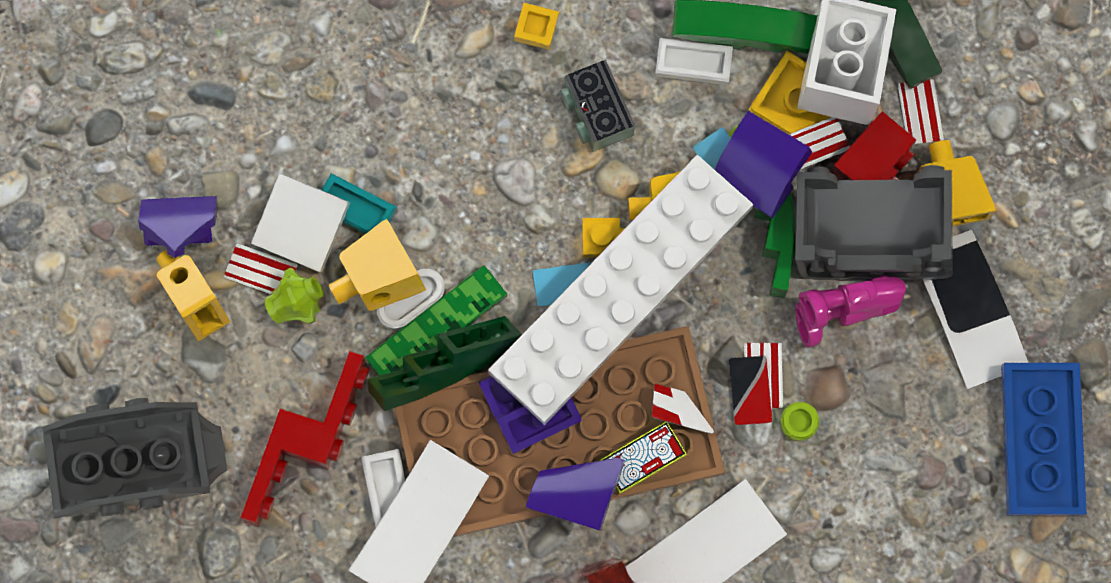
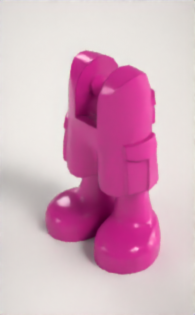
(848, 304)

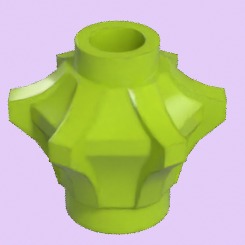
(294, 299)

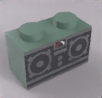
(598, 106)

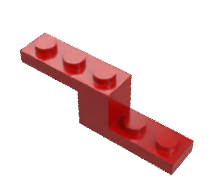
(305, 440)

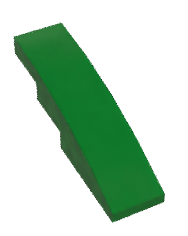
(743, 25)
(779, 246)

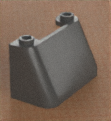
(874, 226)

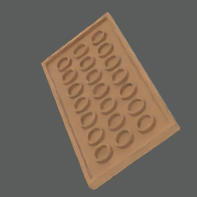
(613, 412)

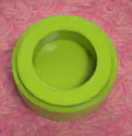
(799, 421)

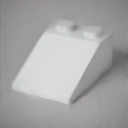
(847, 60)

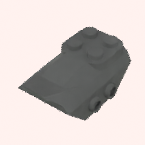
(131, 457)

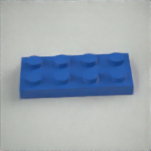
(1043, 439)

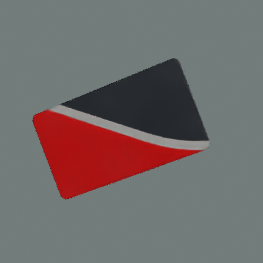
(750, 390)

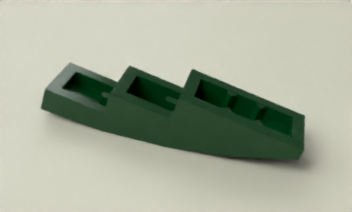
(909, 45)
(454, 358)

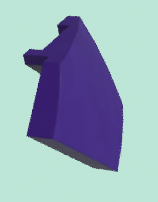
(177, 222)

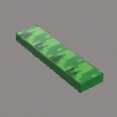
(453, 311)

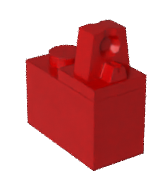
(876, 152)

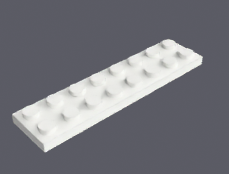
(620, 289)

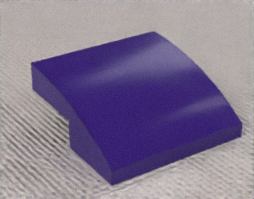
(762, 163)
(518, 423)

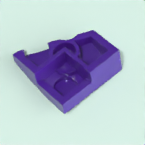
(577, 491)

